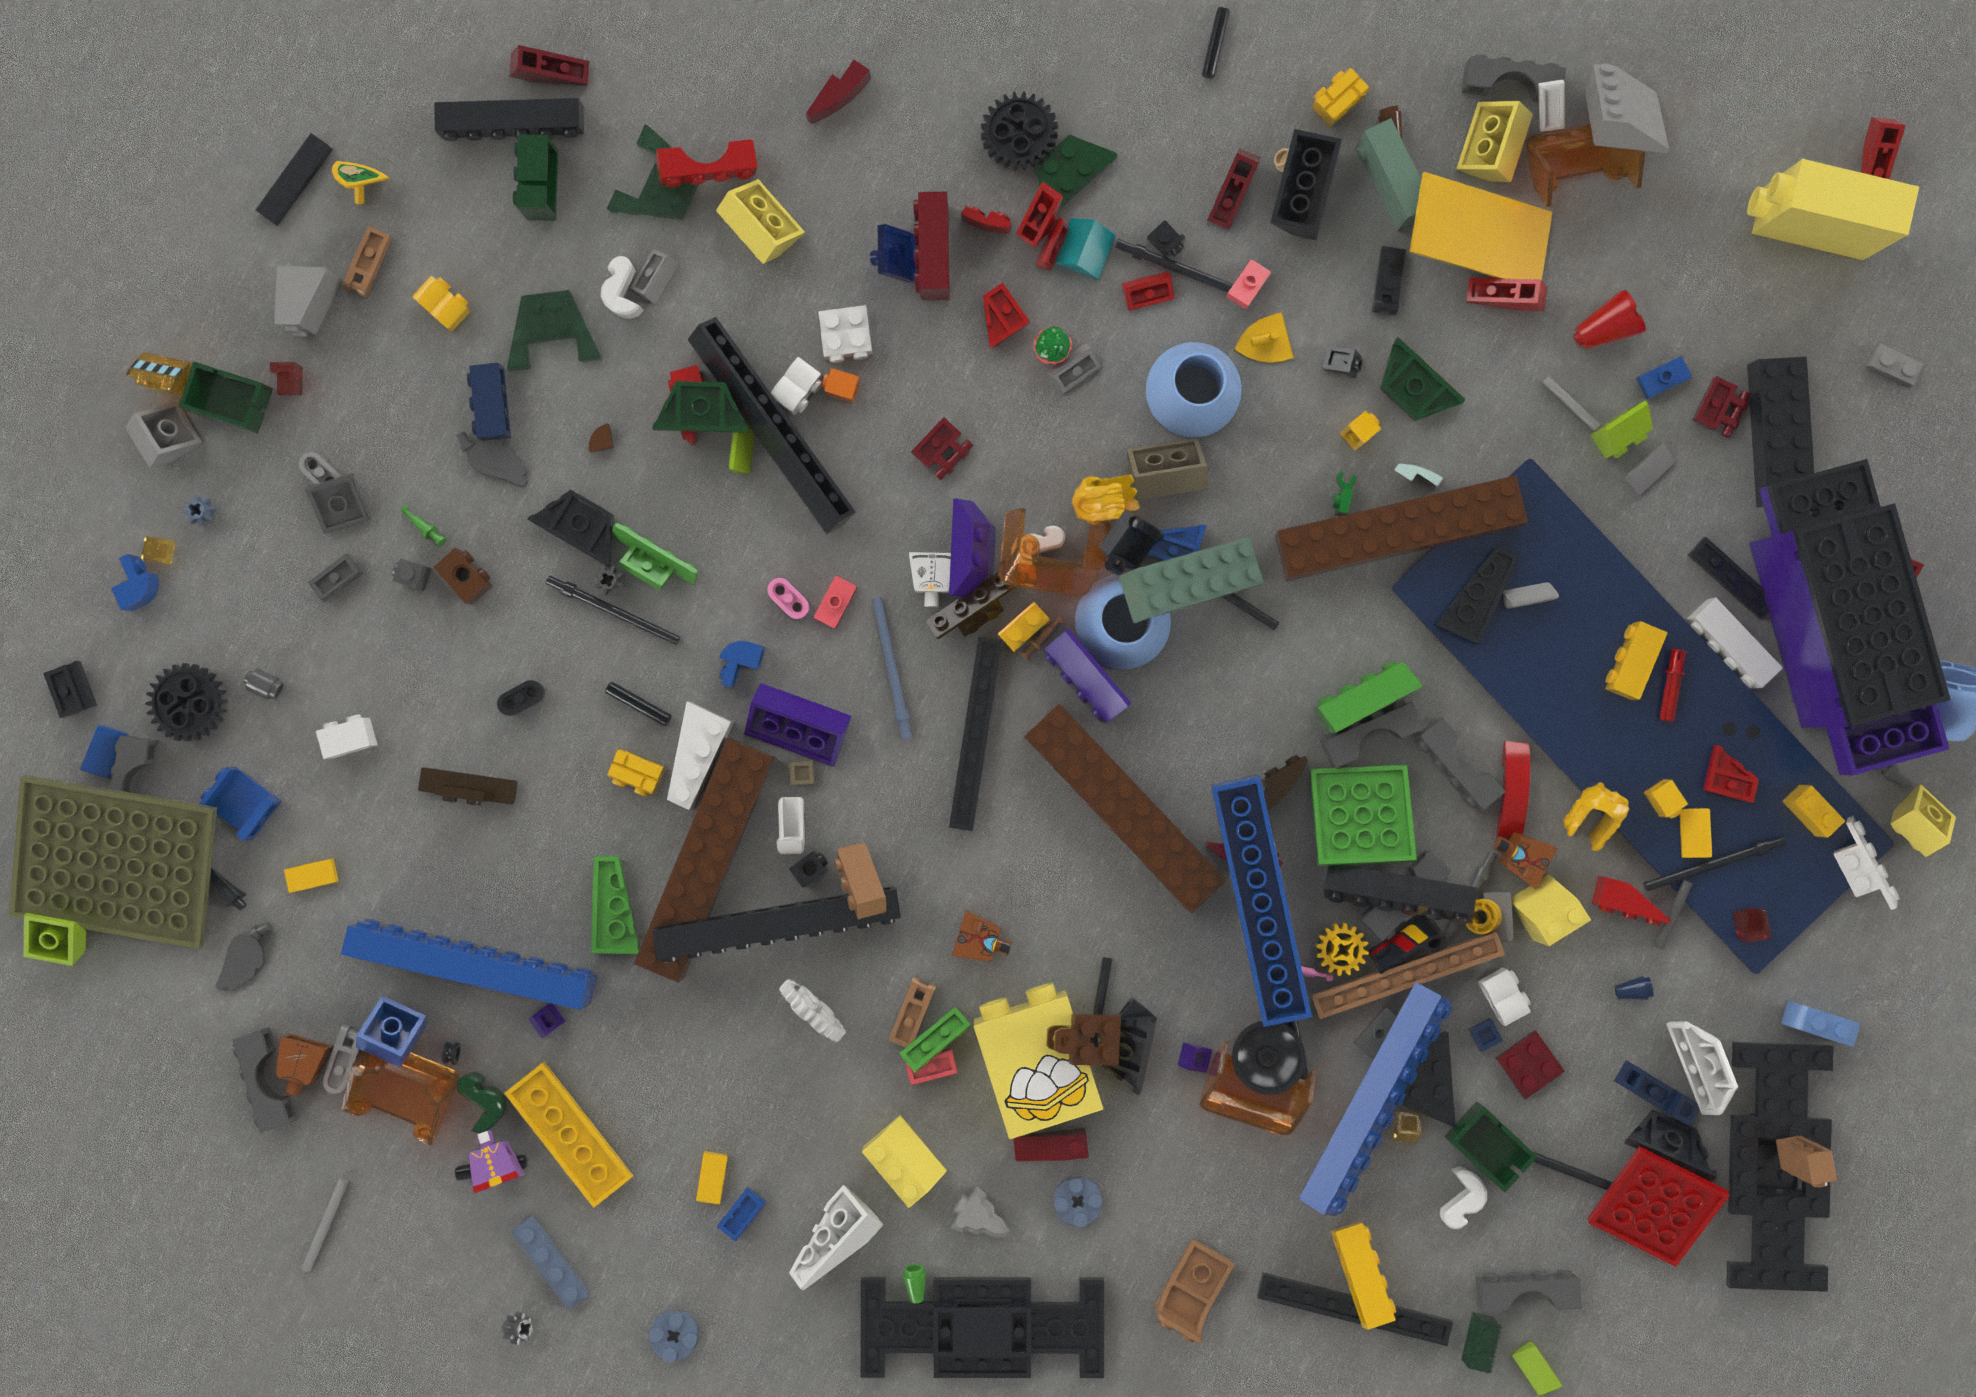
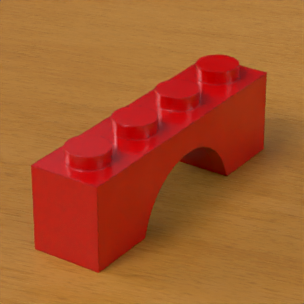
(677, 168)

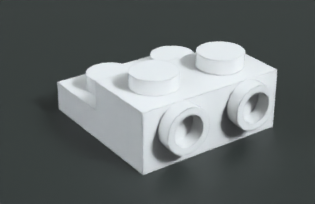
(845, 333)

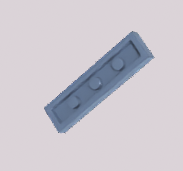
(550, 1262)

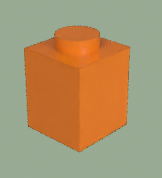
(841, 385)

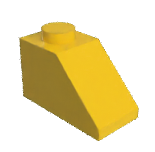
(1361, 430)

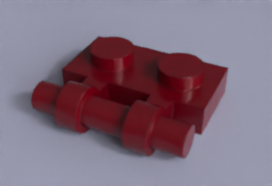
(1715, 403)
(937, 443)

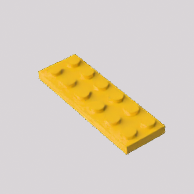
(568, 1134)

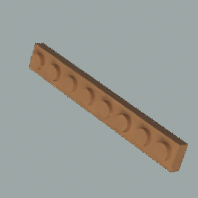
(1406, 974)

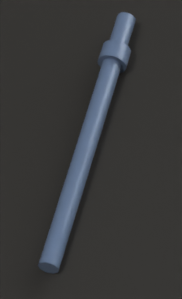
(901, 714)

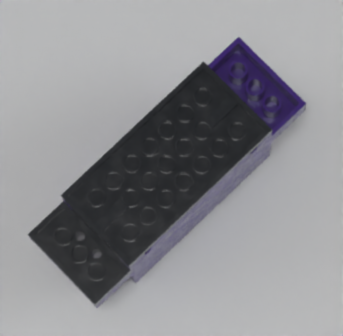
(1850, 619)

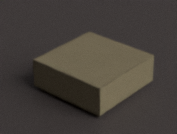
(802, 773)

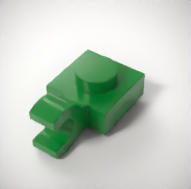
(1342, 500)

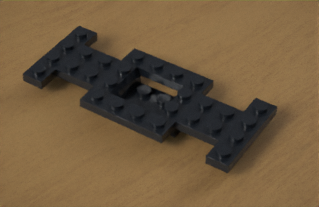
(1755, 1173)
(982, 1339)

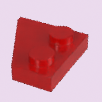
(1002, 315)
(1729, 778)

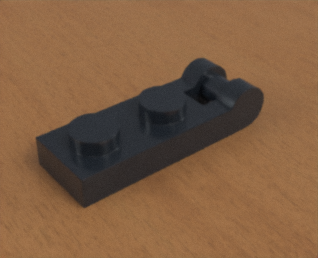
(1388, 280)

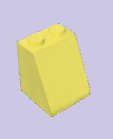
(1549, 911)

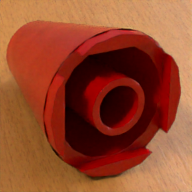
(1611, 322)

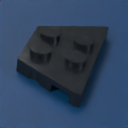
(579, 525)
(1134, 1050)
(1433, 1087)
(1673, 1142)

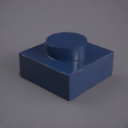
(1485, 1035)

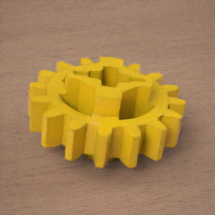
(1349, 943)

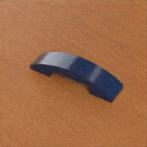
(1657, 1093)

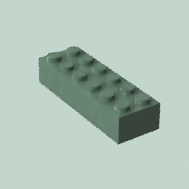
(1190, 579)

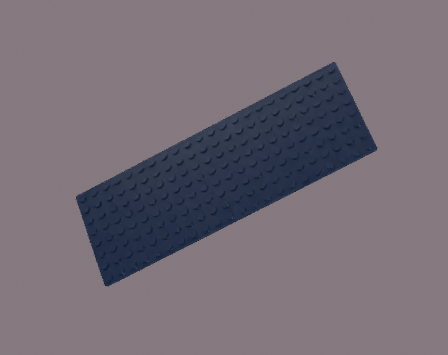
(1550, 675)

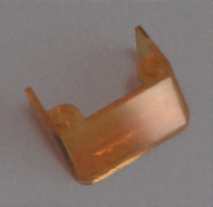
(1573, 154)
(1026, 569)
(1230, 1098)

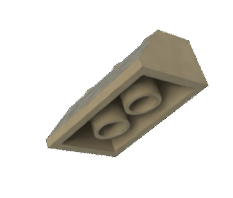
(1168, 468)

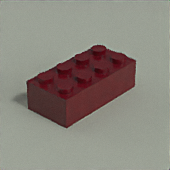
(933, 242)

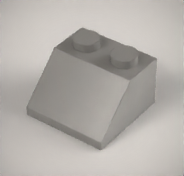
(162, 434)

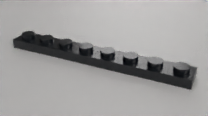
(975, 733)
(1341, 1306)

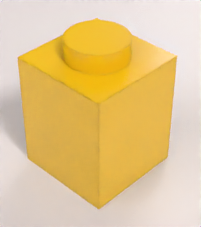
(1666, 799)

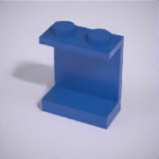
(240, 801)

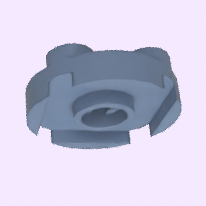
(1078, 1215)
(676, 1321)

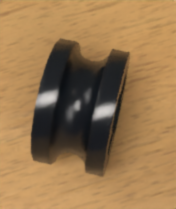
(451, 1053)

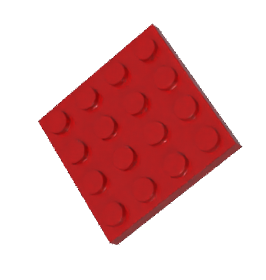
(1658, 1206)

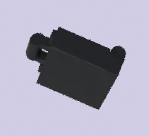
(1129, 542)

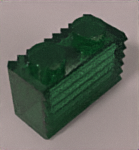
(1481, 1342)

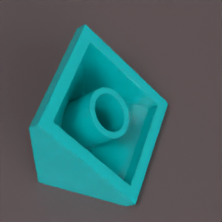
(1085, 247)

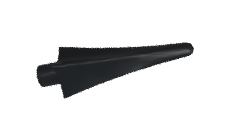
(229, 893)

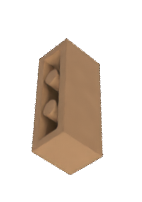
(860, 880)
(1806, 1160)

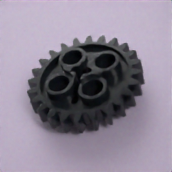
(1033, 115)
(196, 721)

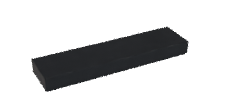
(294, 179)
(1730, 576)

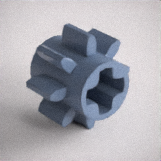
(204, 506)

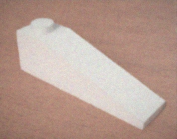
(842, 1231)

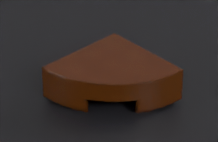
(601, 439)

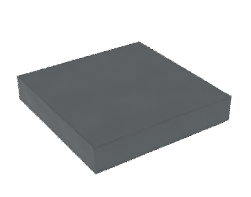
(338, 503)

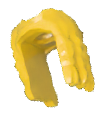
(1104, 498)
(1602, 799)

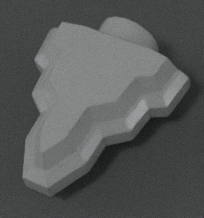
(978, 1216)

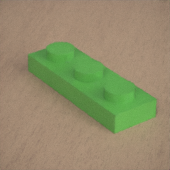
(935, 1040)

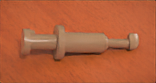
(1040, 639)

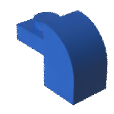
(139, 587)
(738, 654)

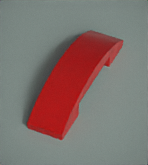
(1516, 784)

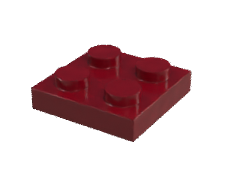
(1530, 1064)

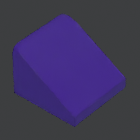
(546, 1020)
(1194, 1057)

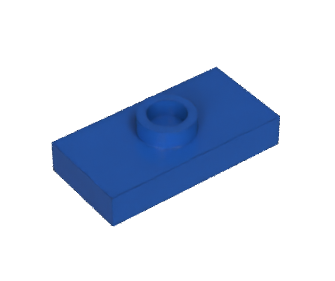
(1663, 377)
(741, 1214)

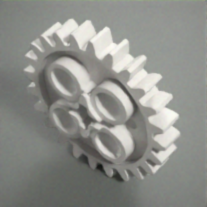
(812, 1010)

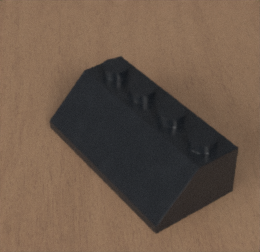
(1305, 183)

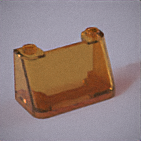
(414, 1093)

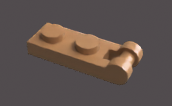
(367, 261)
(911, 1013)

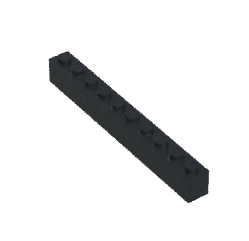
(771, 425)
(765, 926)

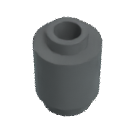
(263, 684)

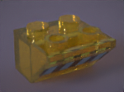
(160, 373)

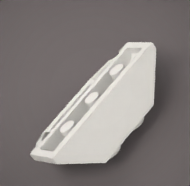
(1704, 1066)

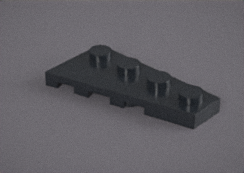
(1477, 601)

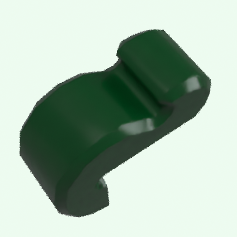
(485, 1097)

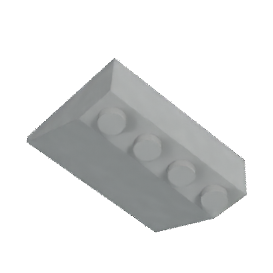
(1623, 111)

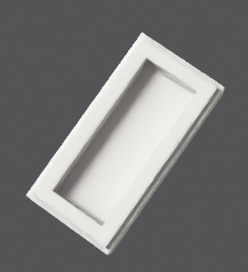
(1551, 105)

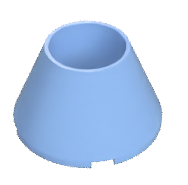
(1180, 415)
(1105, 648)
(1960, 712)

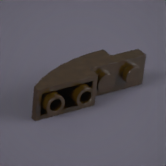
(1280, 782)

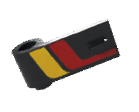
(1417, 934)

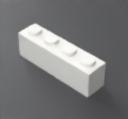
(1734, 643)

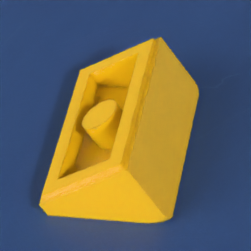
(1695, 833)

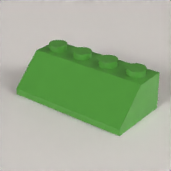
(1366, 697)

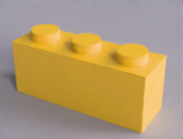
(1635, 660)

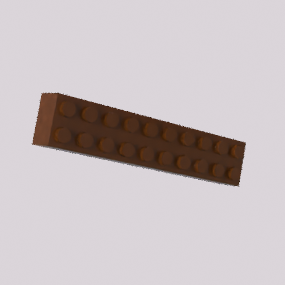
(1401, 528)
(1125, 808)
(708, 848)

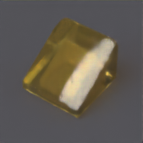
(158, 550)
(1407, 1127)

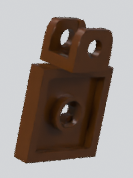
(1076, 1039)

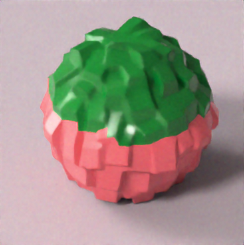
(1052, 345)

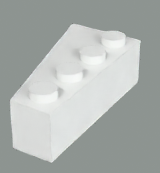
(697, 751)

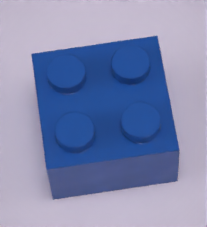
(390, 1031)

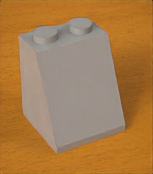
(303, 298)

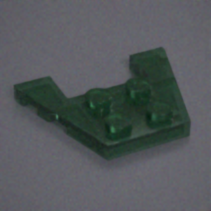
(654, 199)
(546, 319)

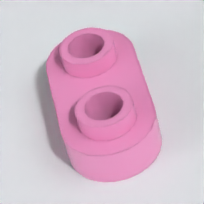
(788, 599)

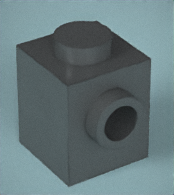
(411, 574)

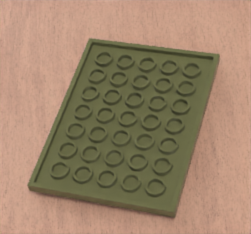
(113, 860)

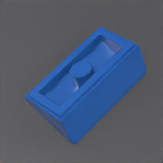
(101, 751)

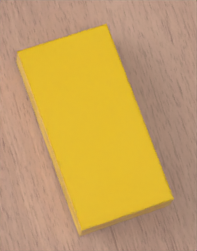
(311, 875)
(712, 1177)

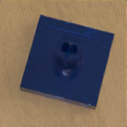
(894, 253)

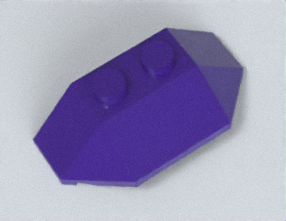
(970, 548)

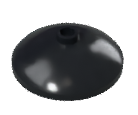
(1286, 1060)

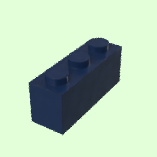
(489, 401)

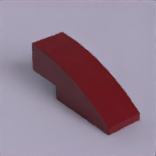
(838, 92)

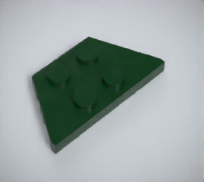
(1072, 166)
(1415, 384)
(700, 409)

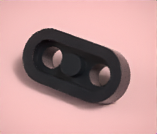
(521, 697)

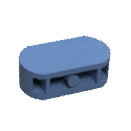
(1820, 1023)

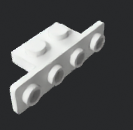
(1861, 867)

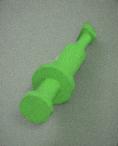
(428, 531)

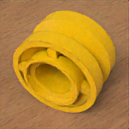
(1493, 913)

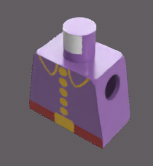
(493, 1163)

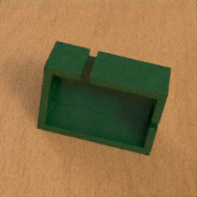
(536, 177)
(227, 399)
(1490, 1146)

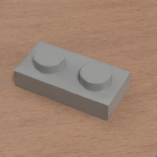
(1894, 365)

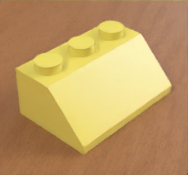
(1495, 140)
(759, 220)
(904, 1161)

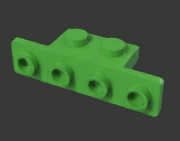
(649, 561)

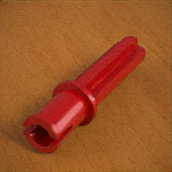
(1672, 685)

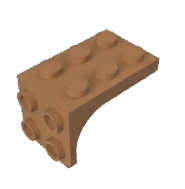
(1192, 1290)

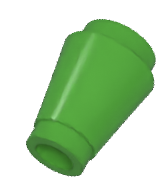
(915, 1280)

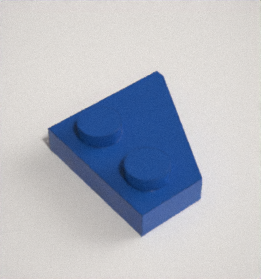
(1178, 542)

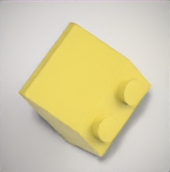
(1923, 821)

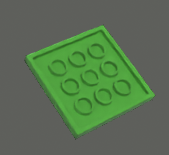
(1362, 815)

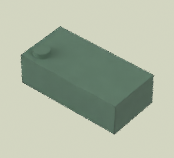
(1391, 171)

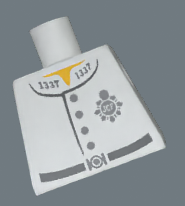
(930, 575)

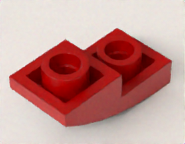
(994, 222)

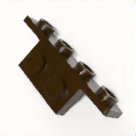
(972, 610)
(467, 786)

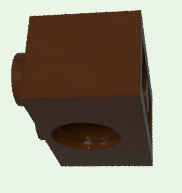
(451, 568)

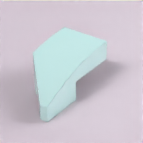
(1410, 471)

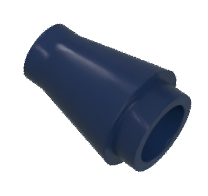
(1638, 988)

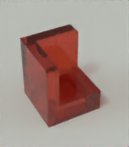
(288, 377)
(1751, 925)

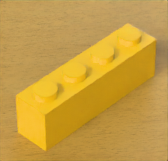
(1363, 1275)

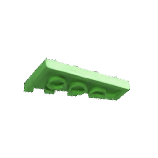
(611, 910)

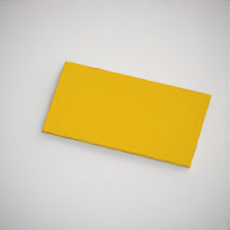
(1479, 230)

